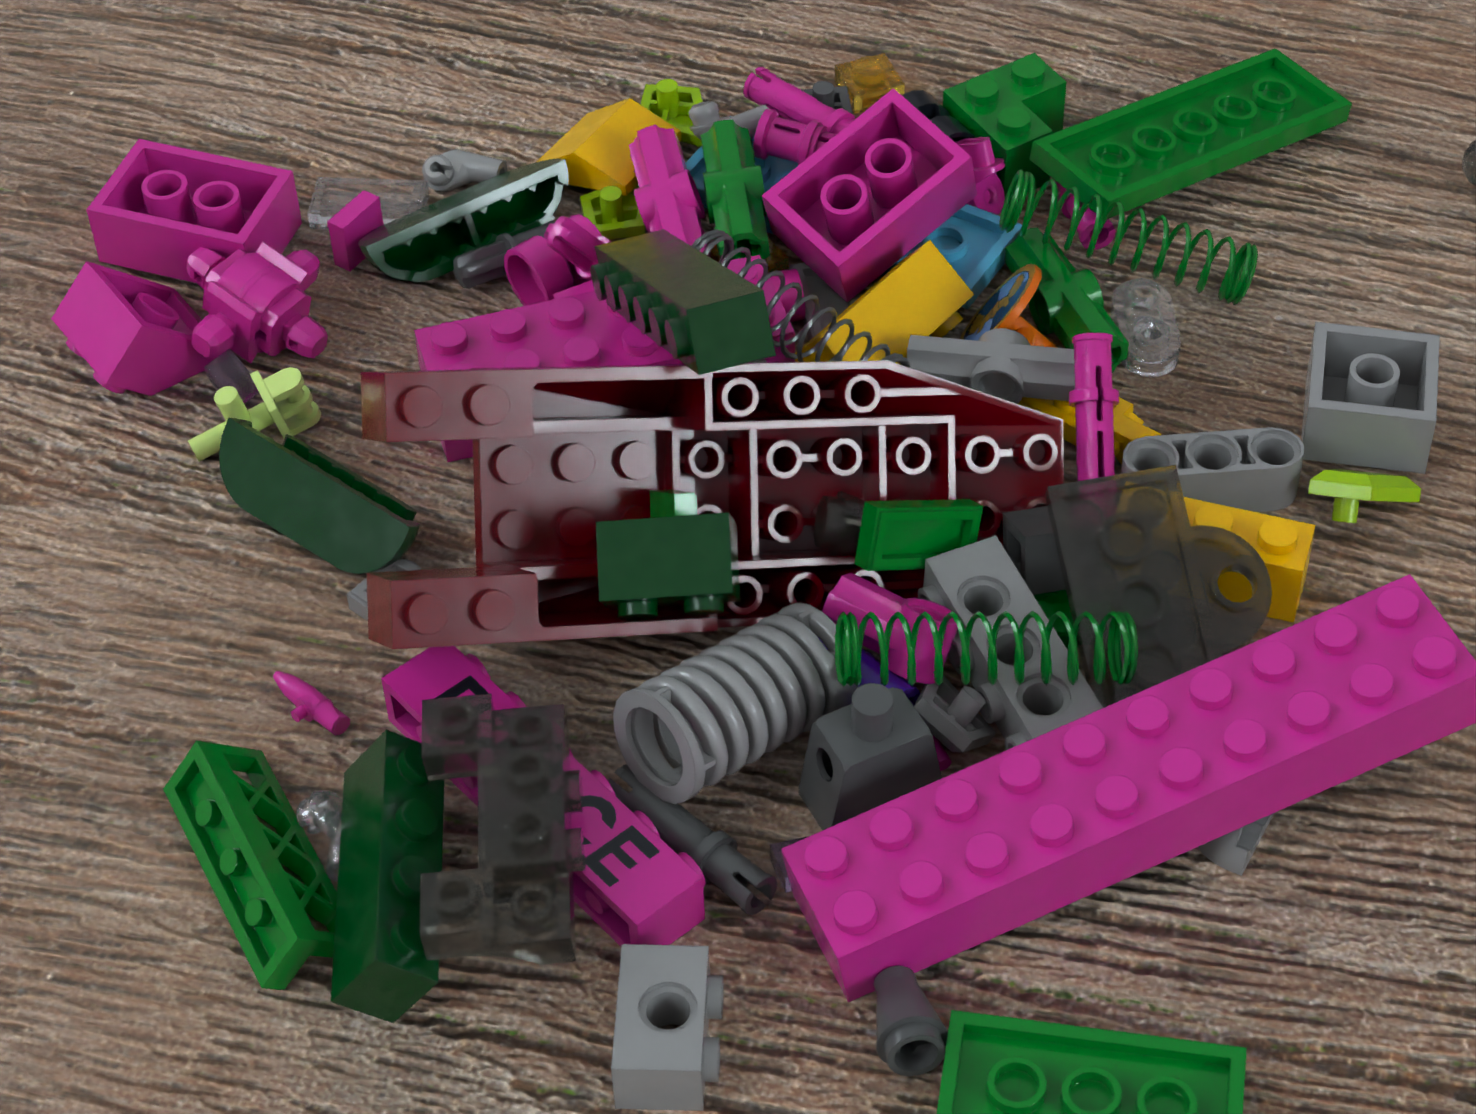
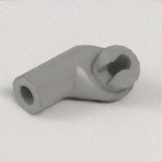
(707, 112)

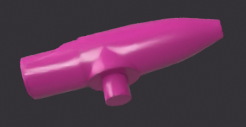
(311, 703)

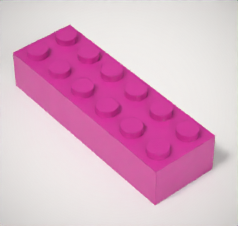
(559, 334)

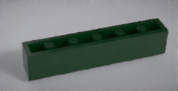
(684, 301)

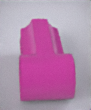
(862, 596)

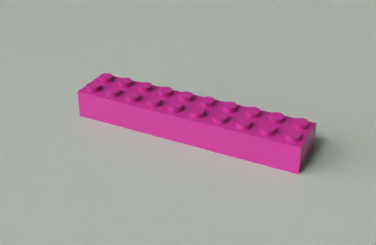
(1132, 785)

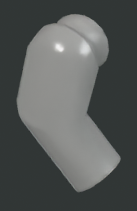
(460, 168)

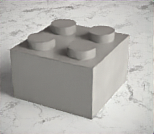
(1370, 397)

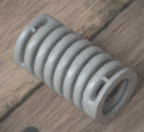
(730, 703)

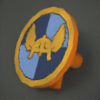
(1006, 304)

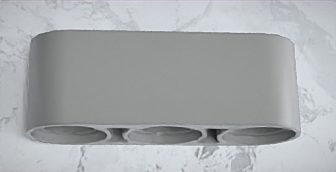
(1230, 467)

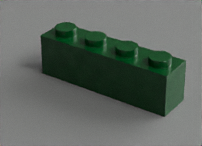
(385, 845)

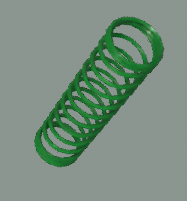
(1231, 287)
(850, 640)

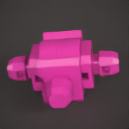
(256, 303)

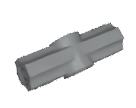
(997, 365)

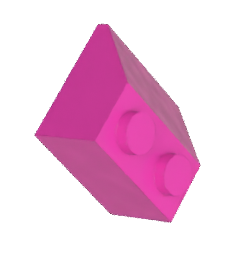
(130, 330)

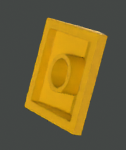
(599, 146)

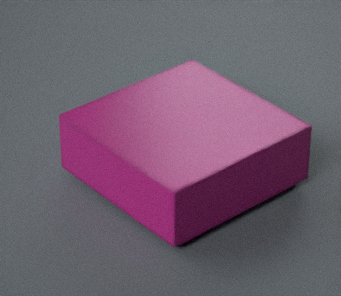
(350, 225)

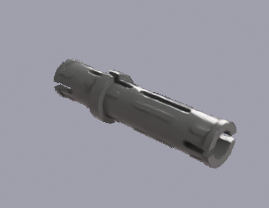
(712, 851)

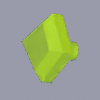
(673, 105)
(613, 213)
(1351, 486)

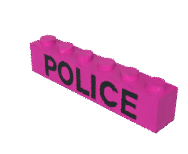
(631, 876)

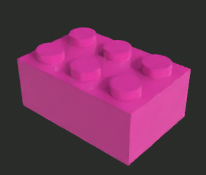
(870, 194)
(179, 199)

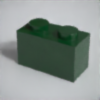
(668, 564)

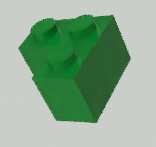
(1013, 109)

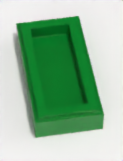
(909, 531)

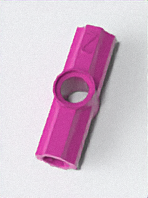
(666, 187)

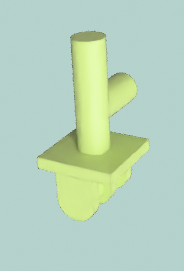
(285, 403)

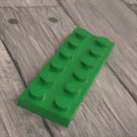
(1190, 132)

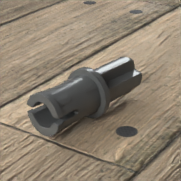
(488, 261)

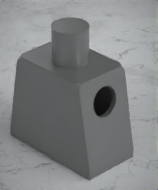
(866, 755)

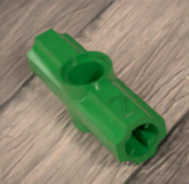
(734, 188)
(1066, 299)

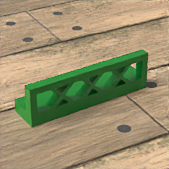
(246, 858)

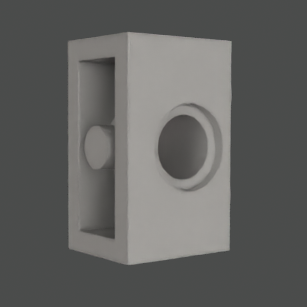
(657, 1065)

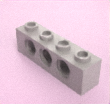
(987, 581)

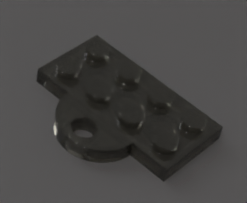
(1133, 550)

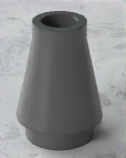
(907, 1026)

